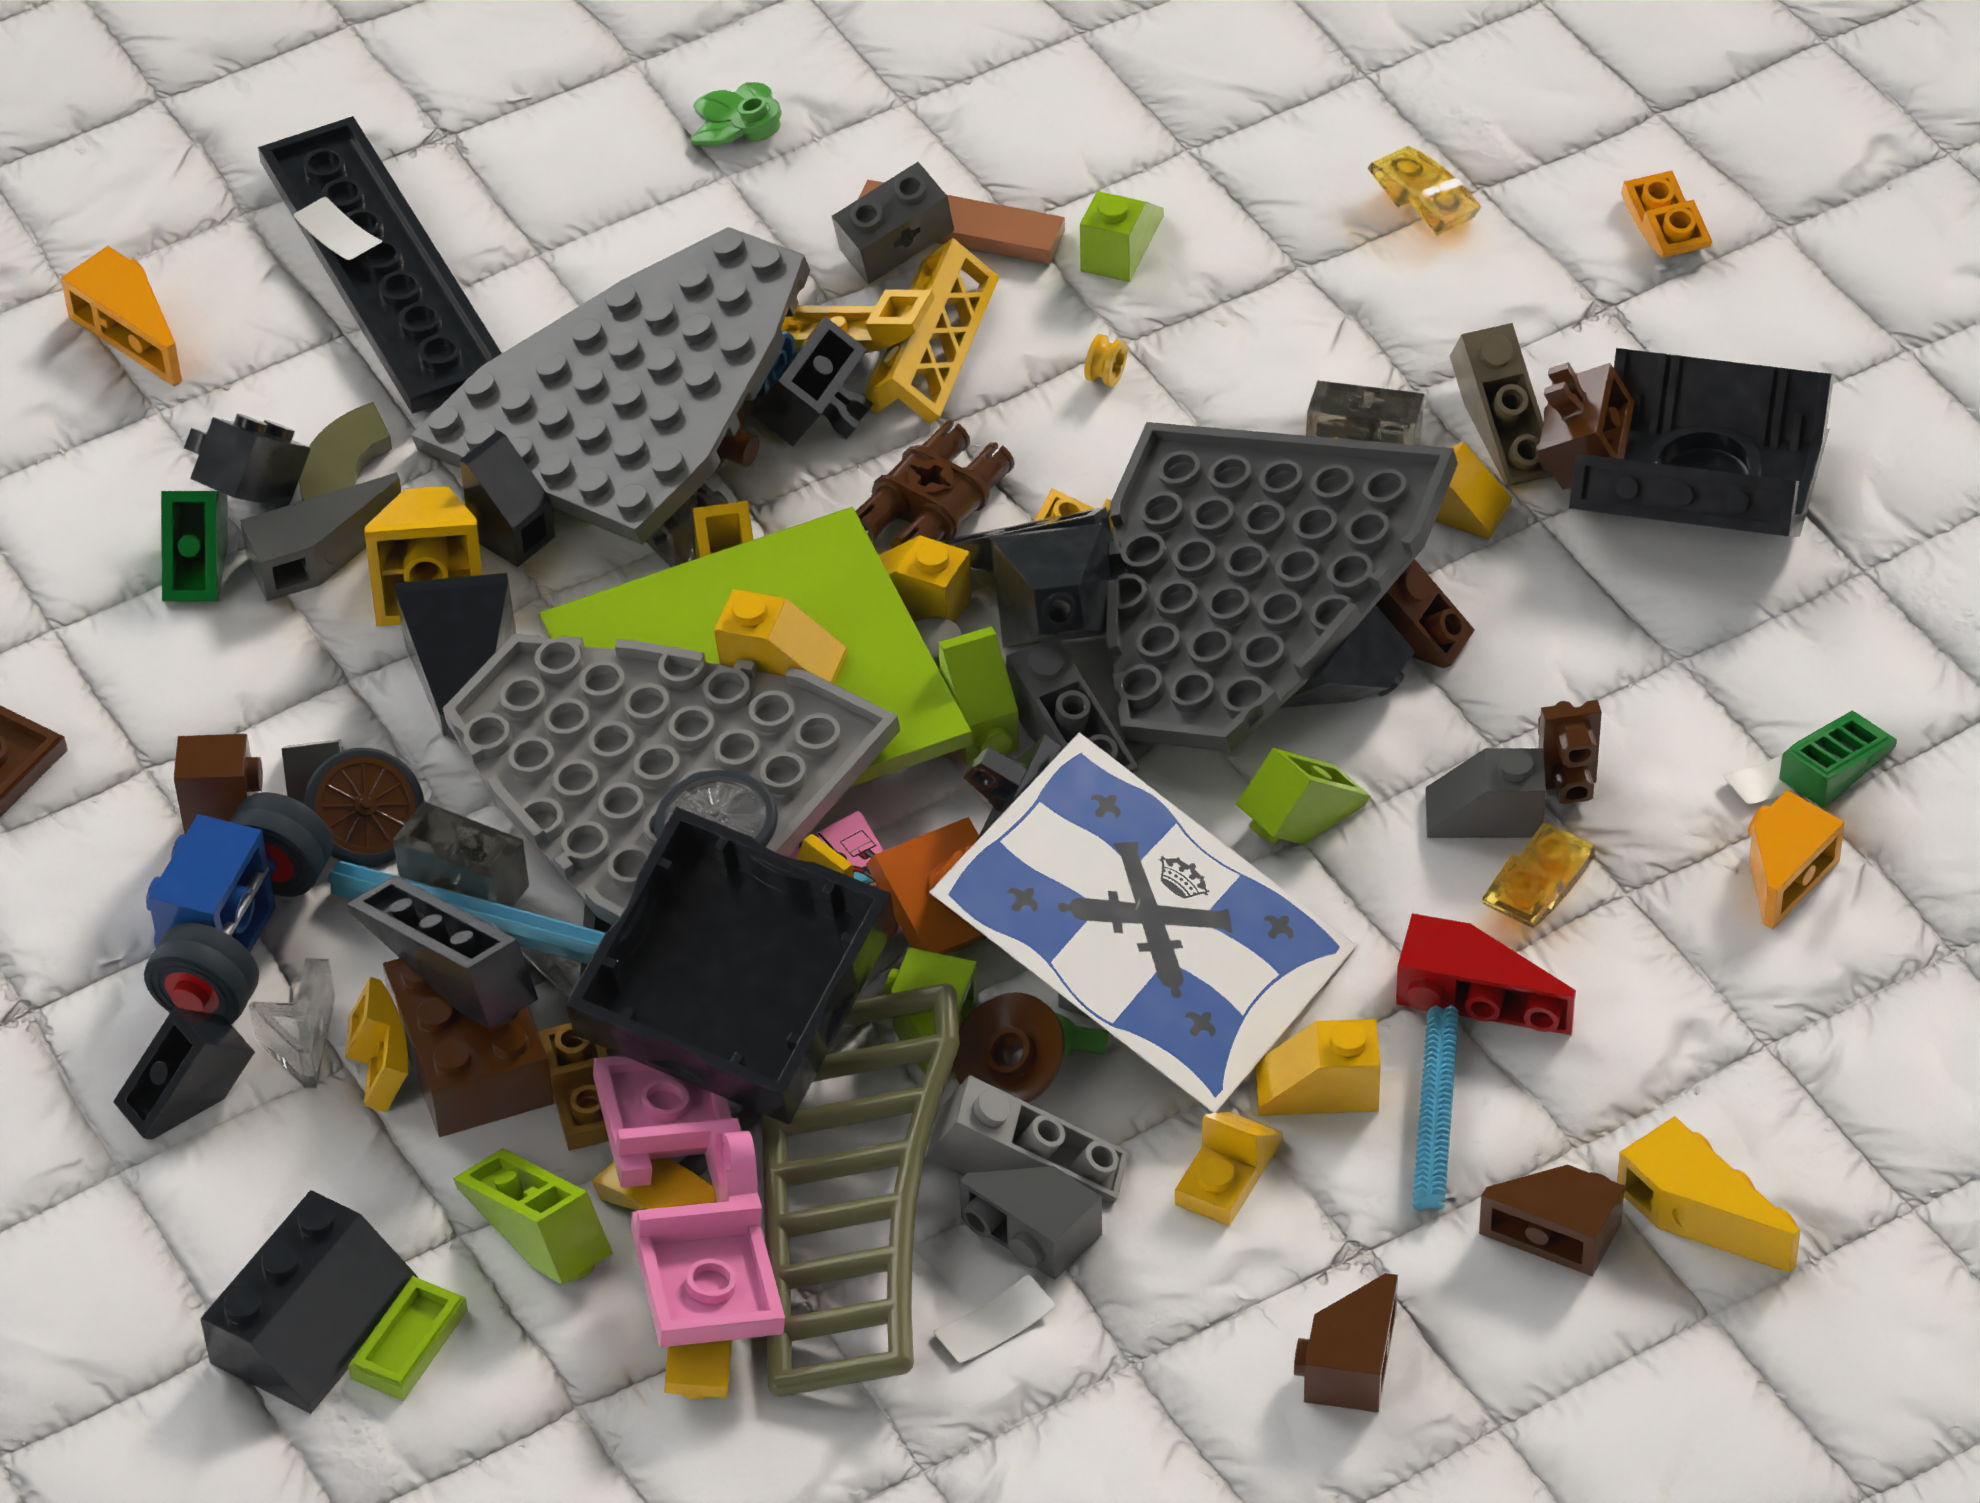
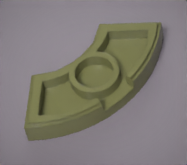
(343, 451)

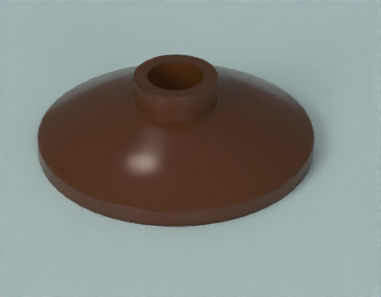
(999, 1030)

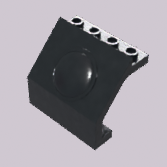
(1712, 445)

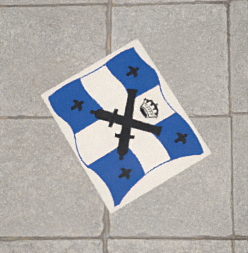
(1187, 979)

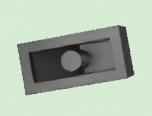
(1489, 796)

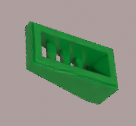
(1826, 784)

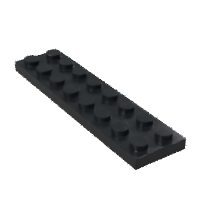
(397, 289)

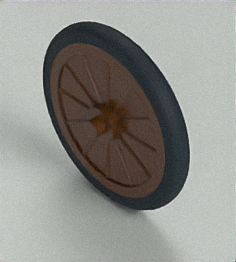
(364, 803)

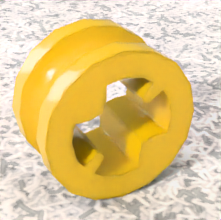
(1106, 360)

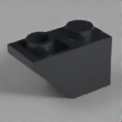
(506, 500)

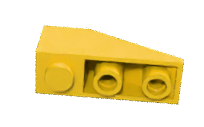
(1697, 1195)

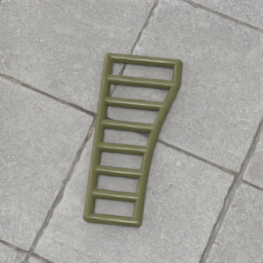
(898, 1206)

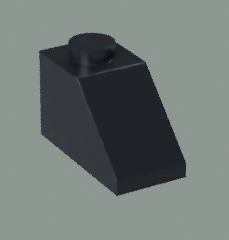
(183, 1071)

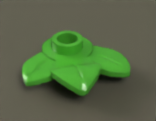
(743, 113)

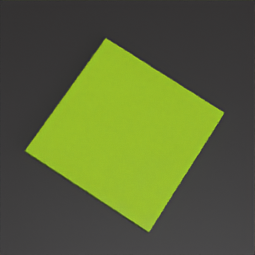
(829, 575)

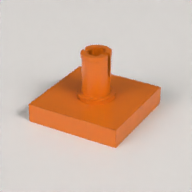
(909, 875)

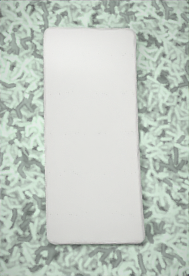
(335, 229)
(1760, 781)
(995, 1320)

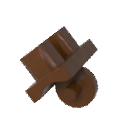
(1570, 749)

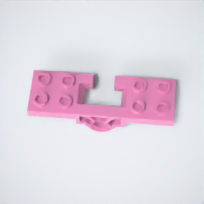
(700, 1261)

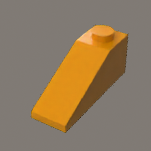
(119, 306)

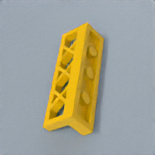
(914, 355)

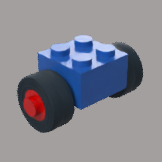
(221, 897)

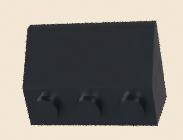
(305, 1303)

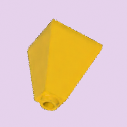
(419, 538)

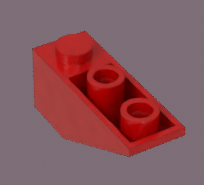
(1481, 977)

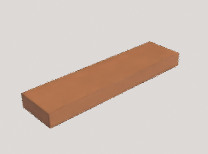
(1000, 228)

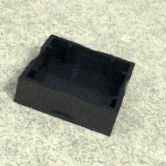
(732, 965)

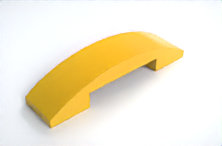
(874, 327)

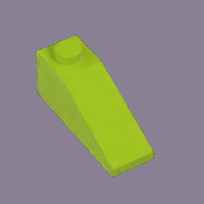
(537, 1214)

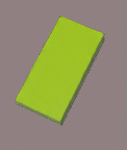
(408, 1338)

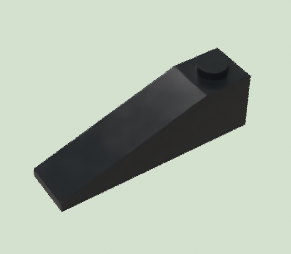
(451, 950)

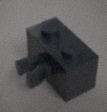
(814, 386)
(248, 459)

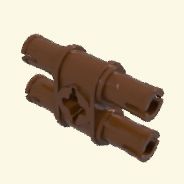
(932, 489)

